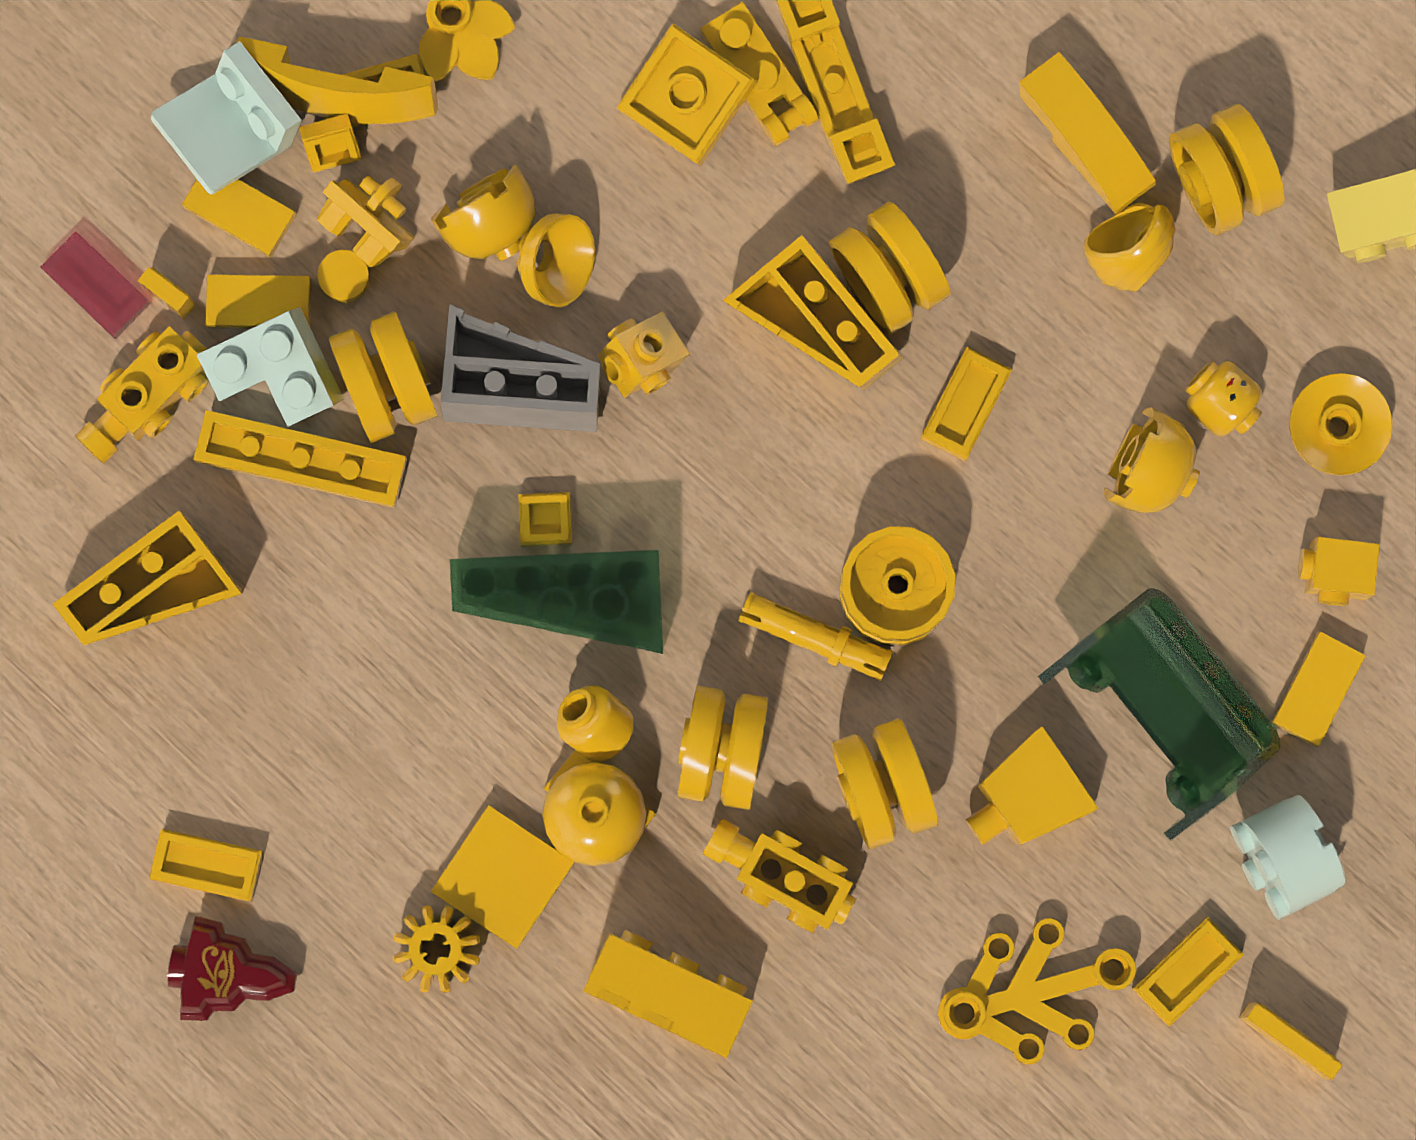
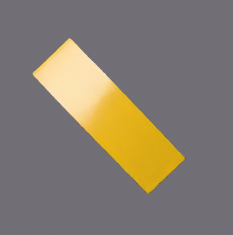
(1086, 132)

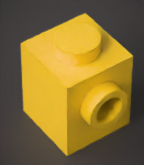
(1339, 570)

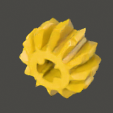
(429, 933)

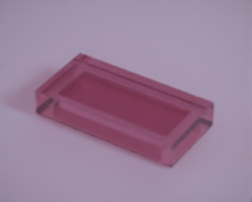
(95, 285)

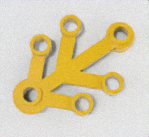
(1026, 994)

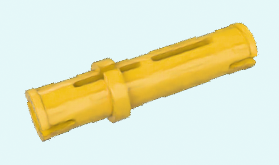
(816, 636)

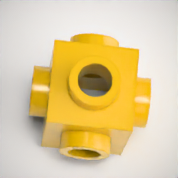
(642, 355)

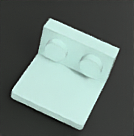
(228, 121)

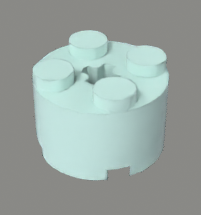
(1288, 856)

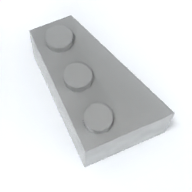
(515, 380)

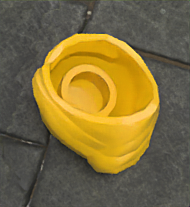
(1130, 246)

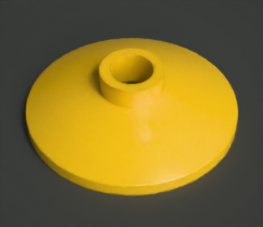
(1358, 406)

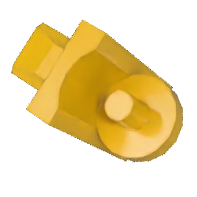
(350, 204)

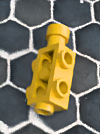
(159, 390)
(794, 880)

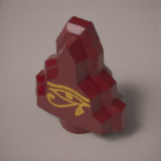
(223, 972)

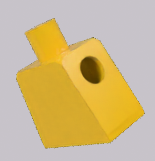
(1030, 793)

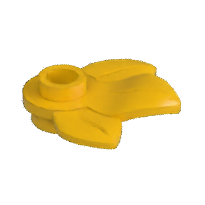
(465, 43)

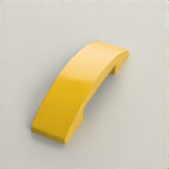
(835, 88)
(394, 99)

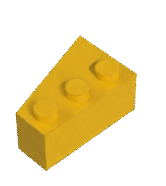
(146, 583)
(669, 993)

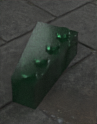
(576, 594)

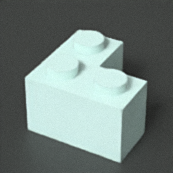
(283, 356)

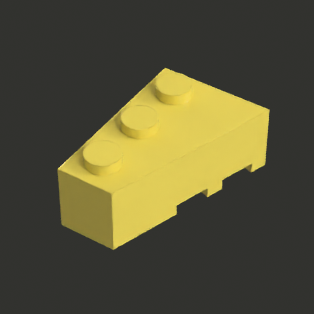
(1375, 216)

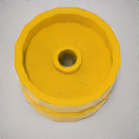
(1226, 169)
(889, 268)
(383, 376)
(916, 562)
(721, 747)
(877, 785)

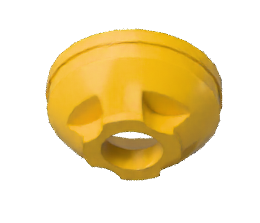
(565, 261)

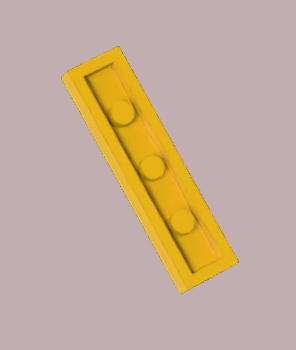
(300, 459)

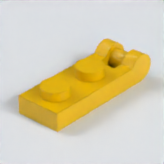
(743, 43)

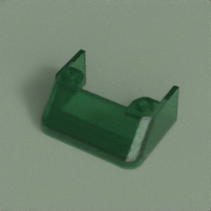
(1179, 698)

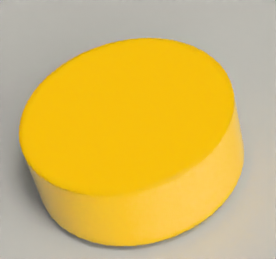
(343, 276)

